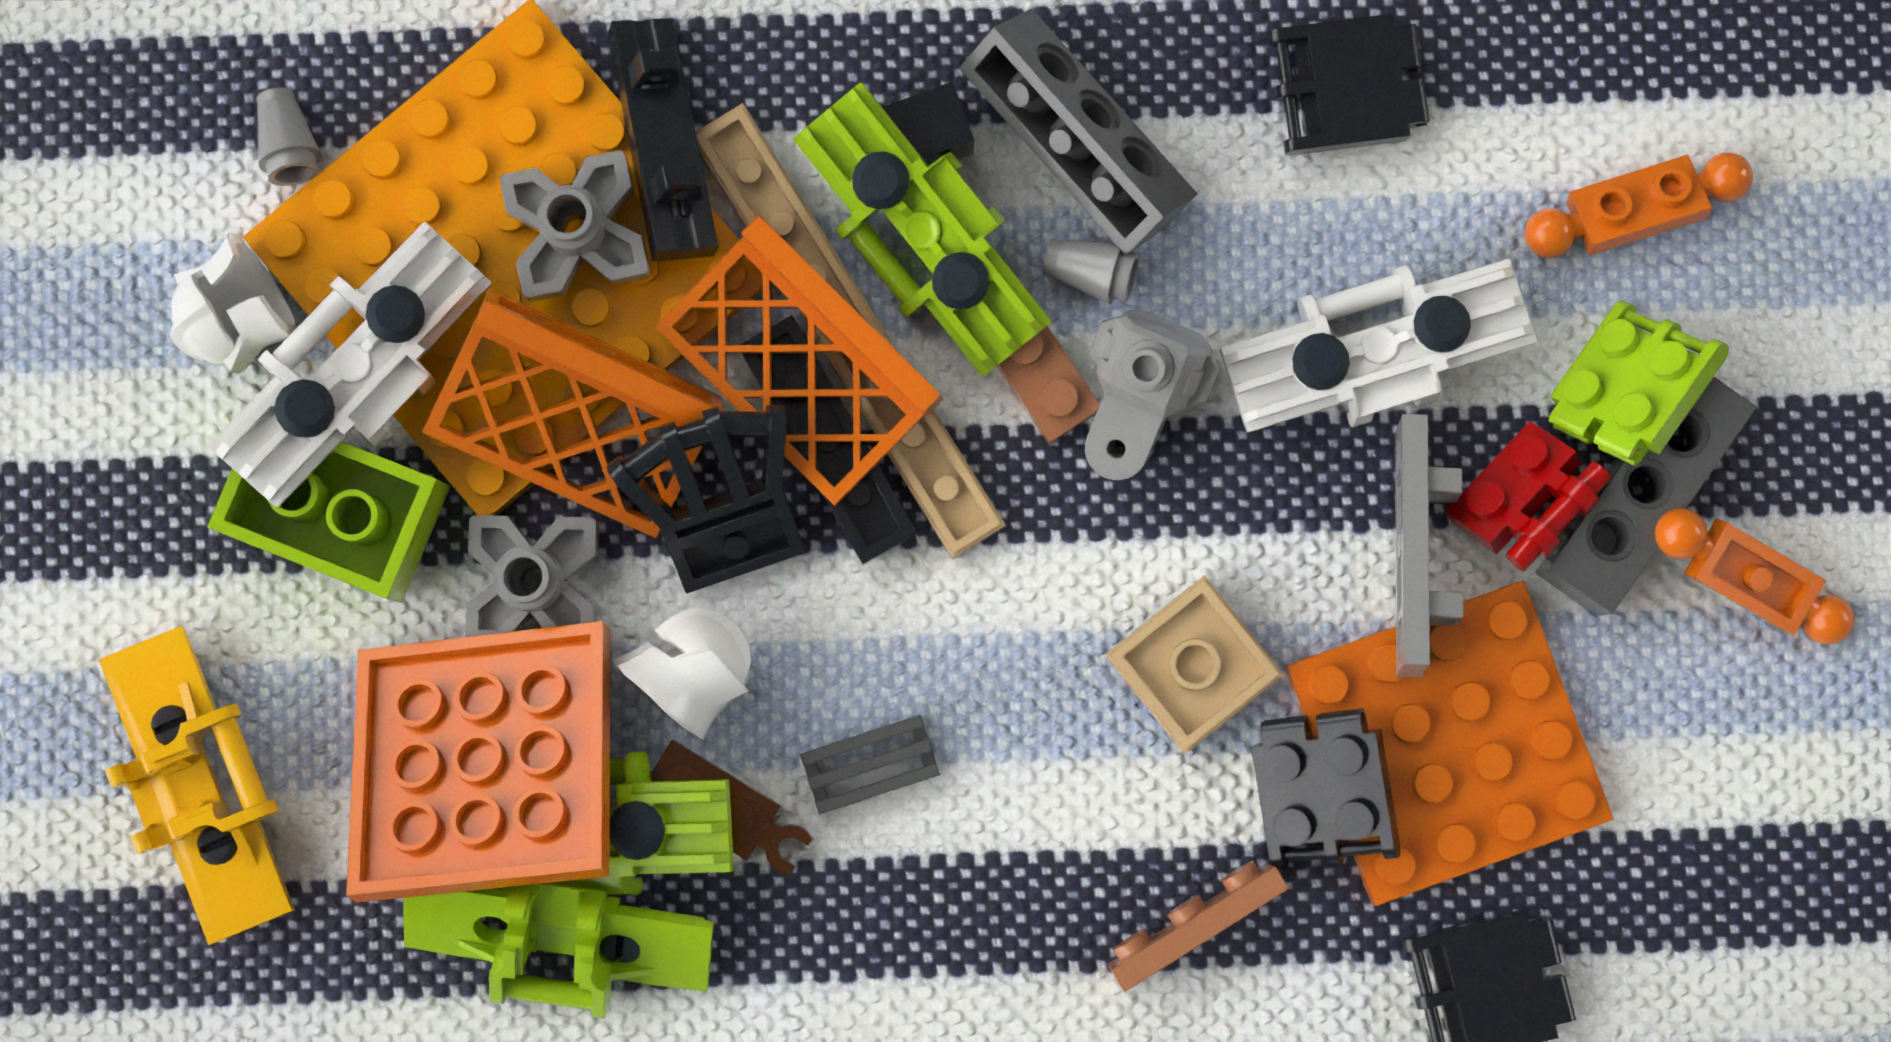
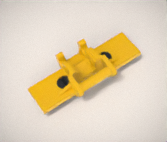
(177, 793)

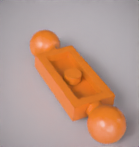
(1638, 205)
(1754, 576)

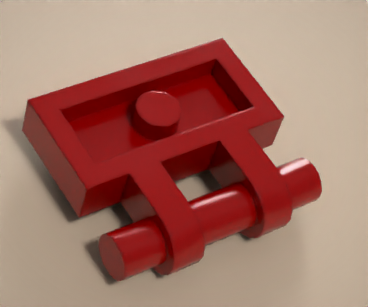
(1514, 489)

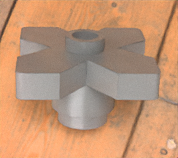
(594, 196)
(509, 556)

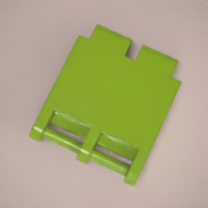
(1634, 386)

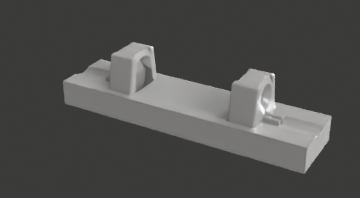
(1414, 489)

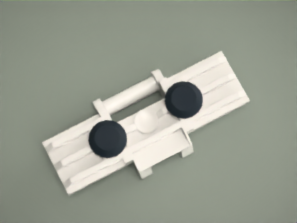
(1384, 365)
(366, 379)

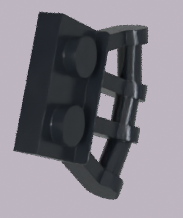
(728, 531)

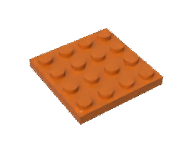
(1473, 750)
(481, 763)

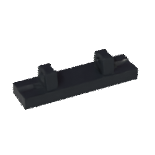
(662, 140)

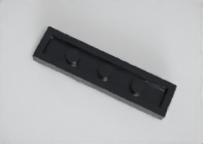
(870, 511)

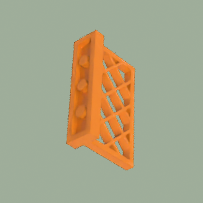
(836, 320)
(583, 360)

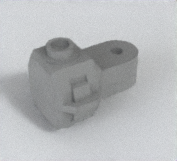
(1146, 375)

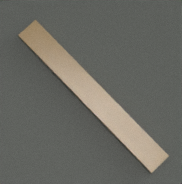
(927, 454)

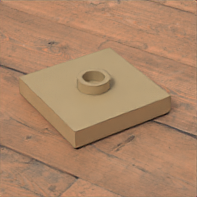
(1194, 664)

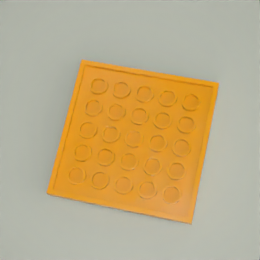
(438, 159)

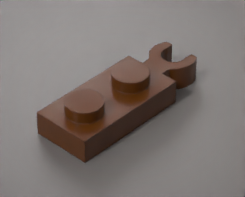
(750, 809)

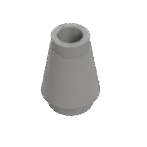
(284, 139)
(1092, 268)

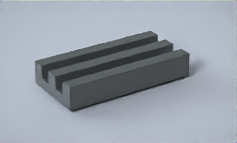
(819, 781)

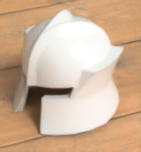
(229, 308)
(694, 672)

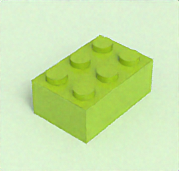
(347, 520)

